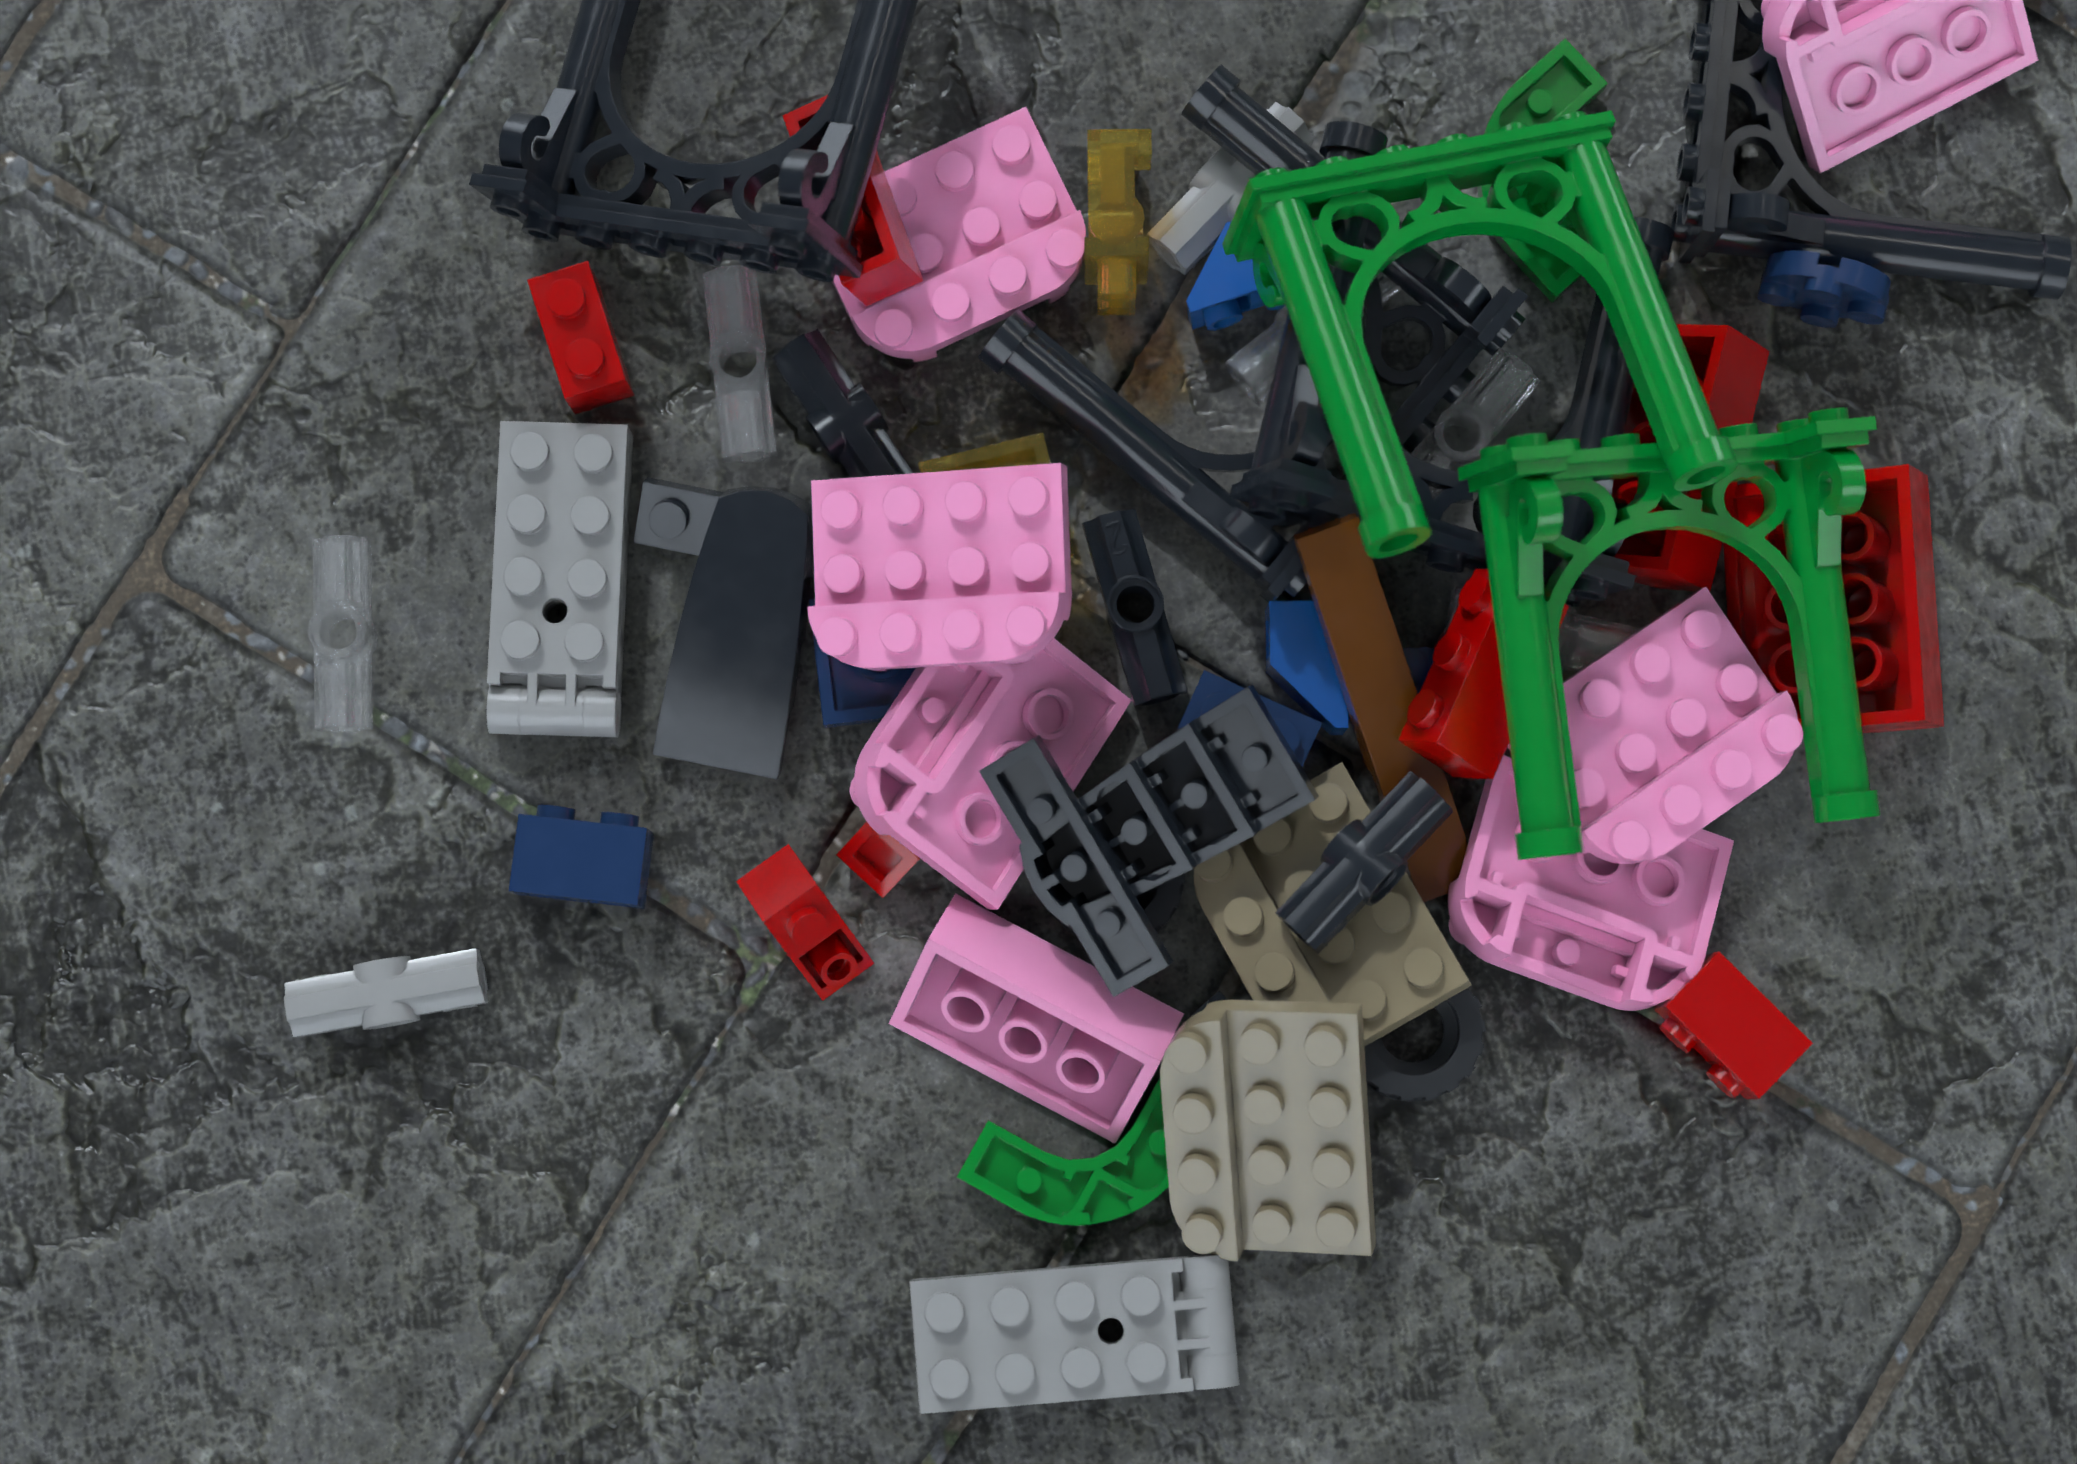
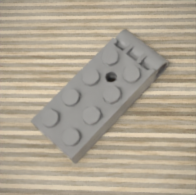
(559, 544)
(1038, 1339)

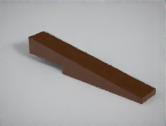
(1376, 683)

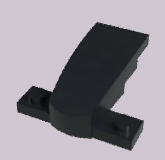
(740, 621)
(1145, 824)

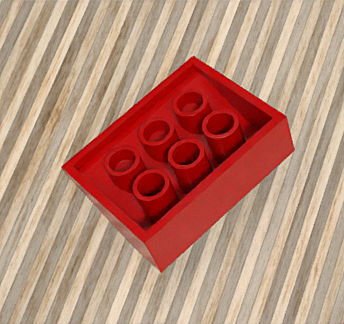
(1887, 597)

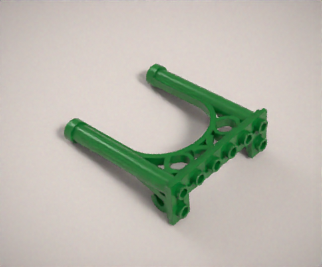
(1584, 226)
(1808, 492)

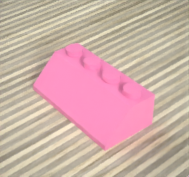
(1034, 1018)

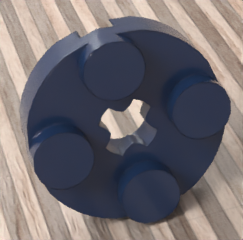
(1825, 290)

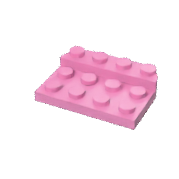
(1885, 65)
(986, 234)
(941, 566)
(948, 723)
(1672, 732)
(1582, 921)

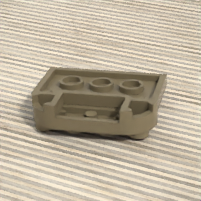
(1383, 958)
(1269, 1129)

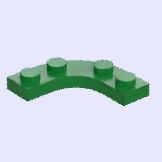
(1550, 89)
(1073, 1189)

